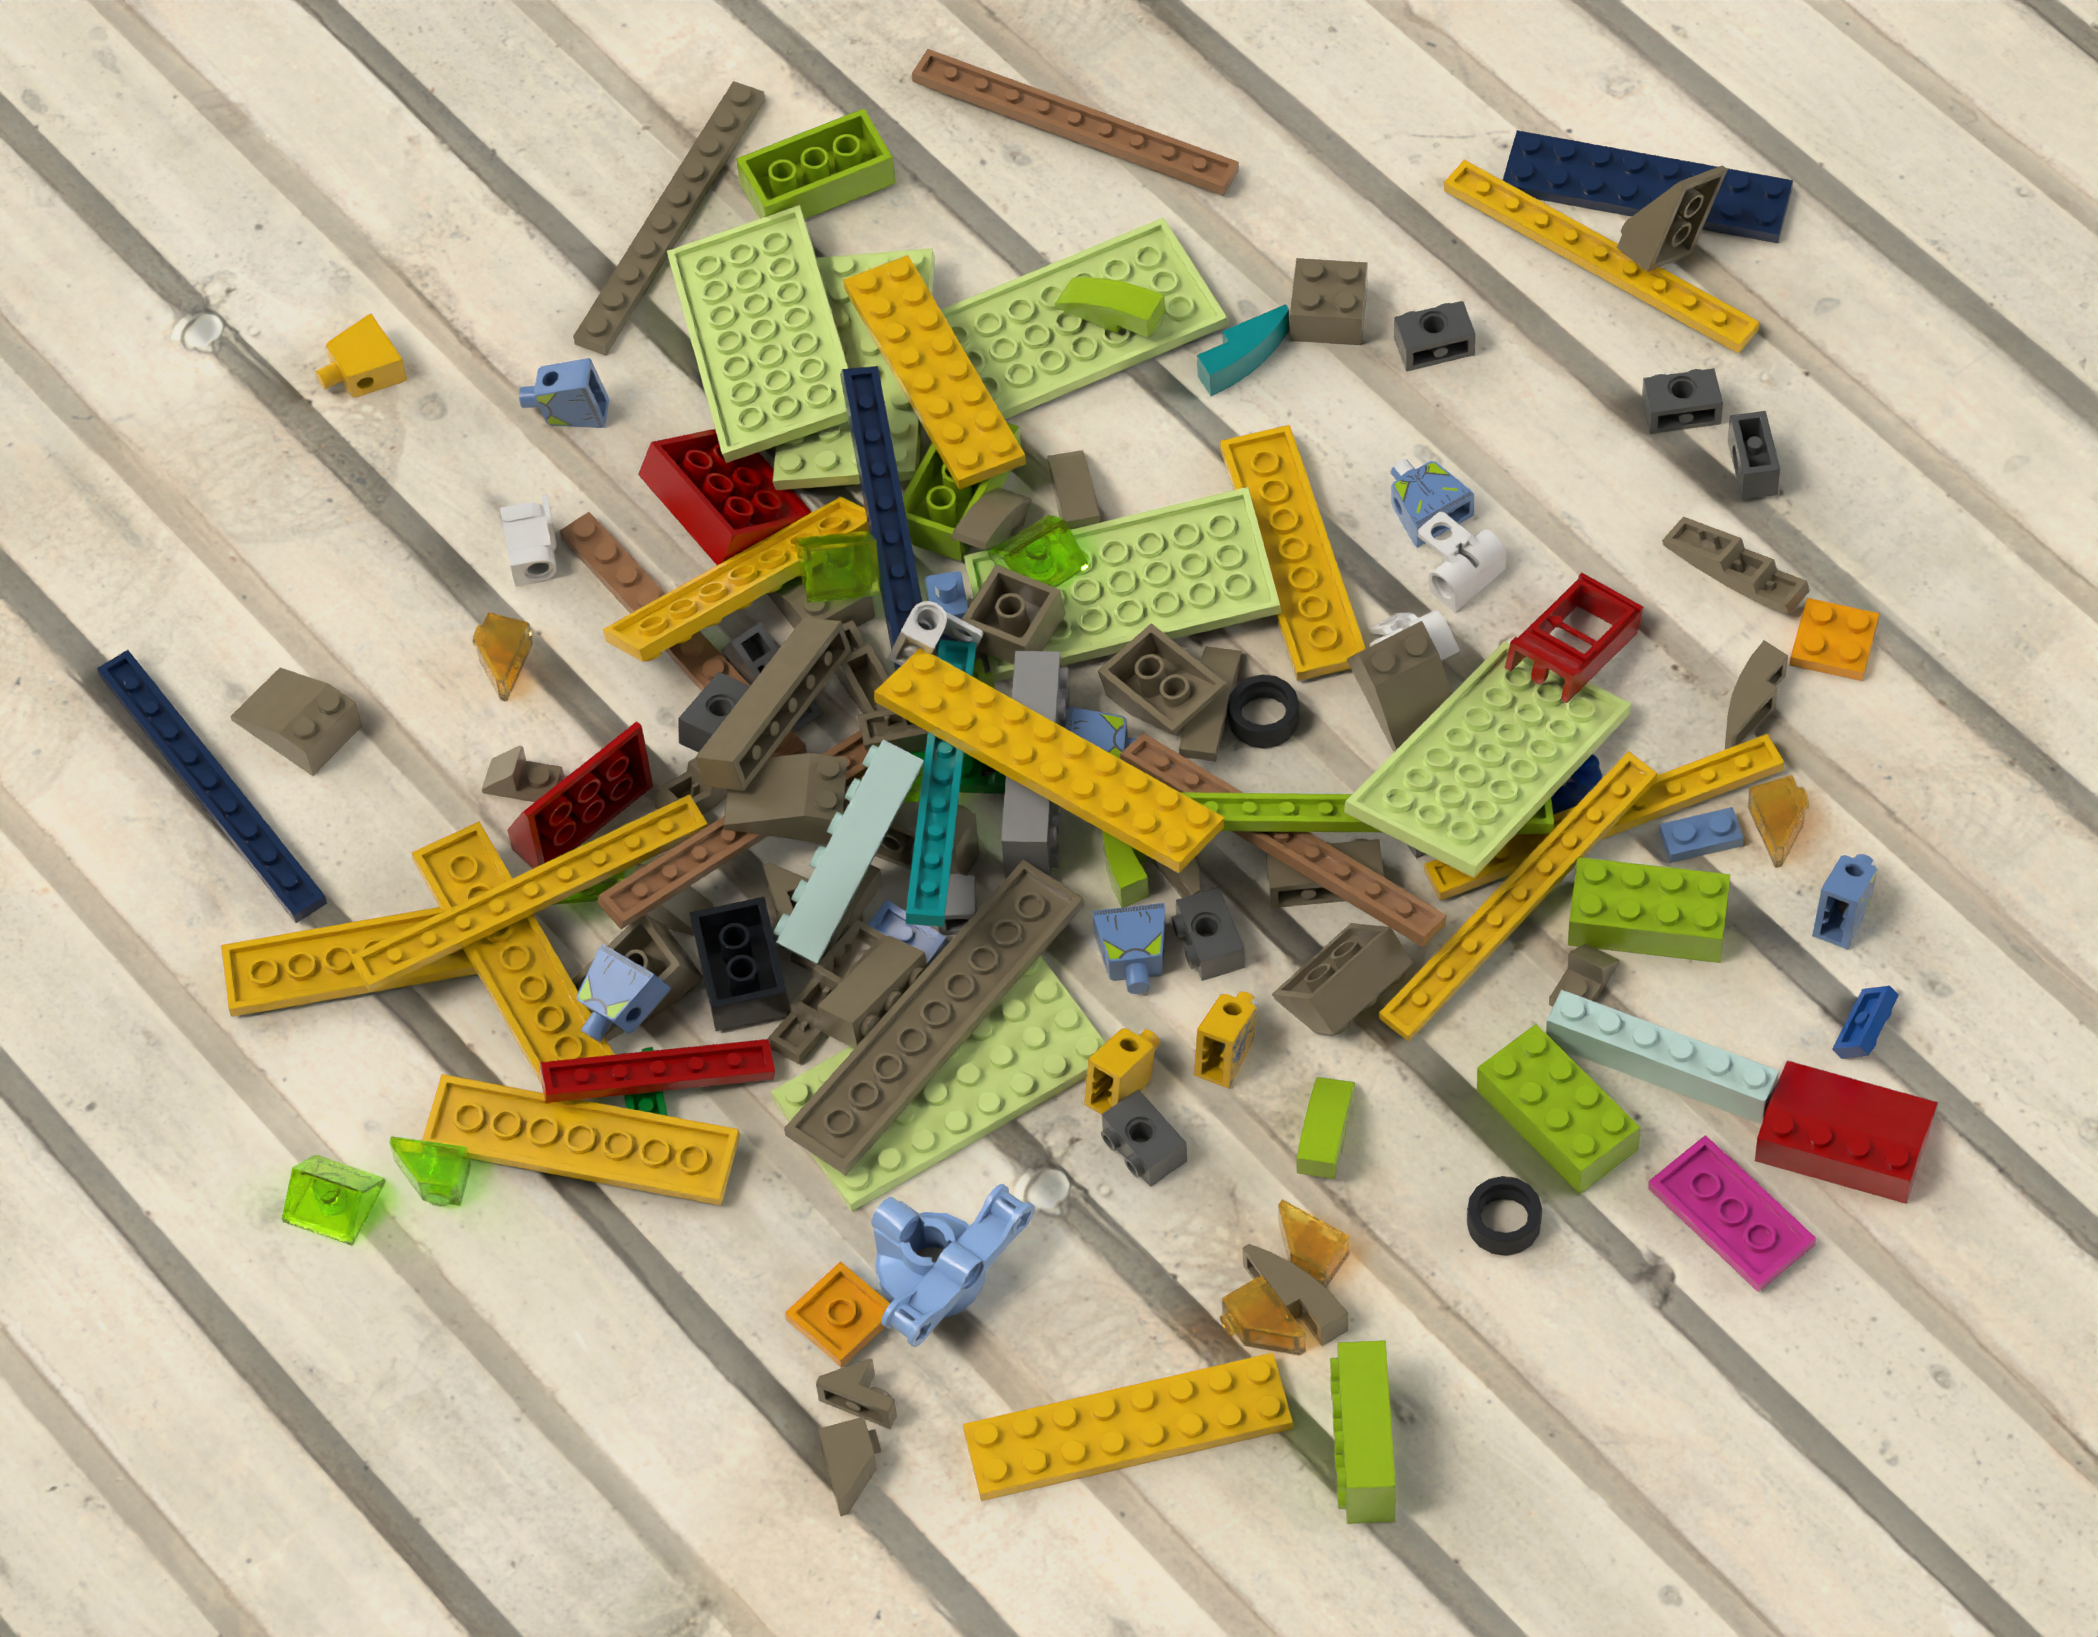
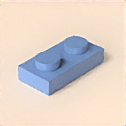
(1701, 834)
(892, 921)

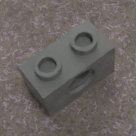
(1434, 335)
(1682, 400)
(1753, 455)
(709, 711)
(1208, 914)
(1138, 1118)

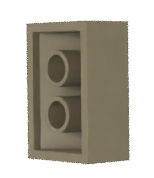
(1344, 978)

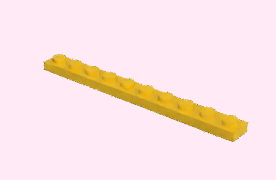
(1600, 256)
(1669, 793)
(528, 893)
(1517, 896)

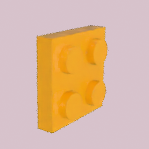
(1834, 639)
(839, 1314)

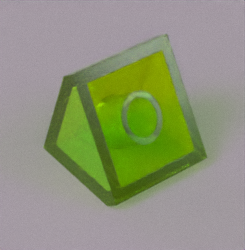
(1042, 552)
(838, 566)
(330, 1198)

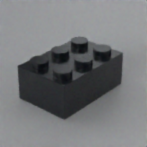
(740, 963)

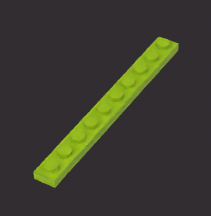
(1311, 813)

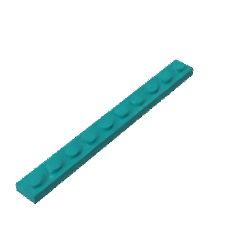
(937, 812)

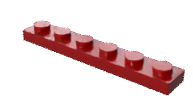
(656, 1070)

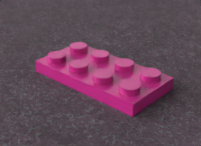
(1731, 1213)

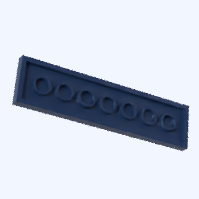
(1630, 180)

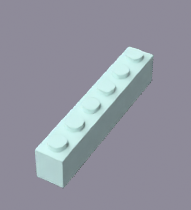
(849, 852)
(1661, 1056)

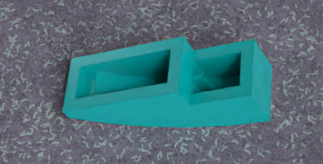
(1242, 350)

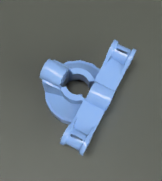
(928, 1291)

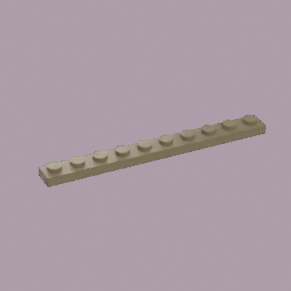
(669, 218)

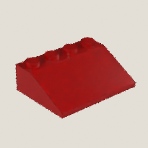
(718, 501)
(584, 800)
(1845, 1131)

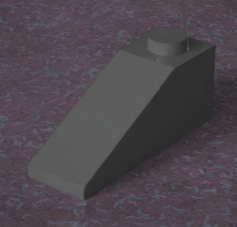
(750, 655)

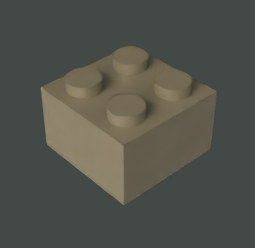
(1328, 301)
(1014, 614)

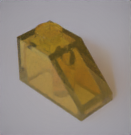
(502, 650)
(1778, 814)
(1312, 1243)
(1261, 1319)

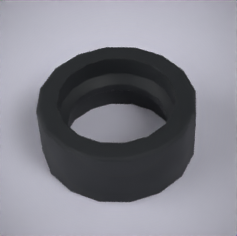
(1263, 687)
(1509, 1189)

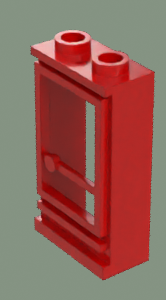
(1560, 657)

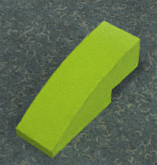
(1113, 304)
(1125, 870)
(1325, 1127)

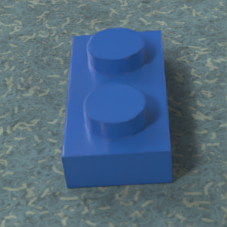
(1865, 1022)

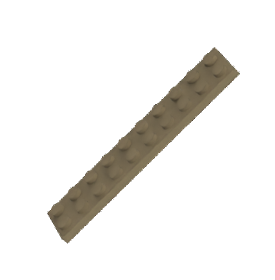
(933, 1017)

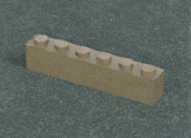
(773, 704)

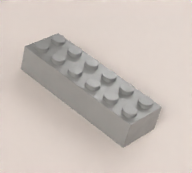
(1028, 818)

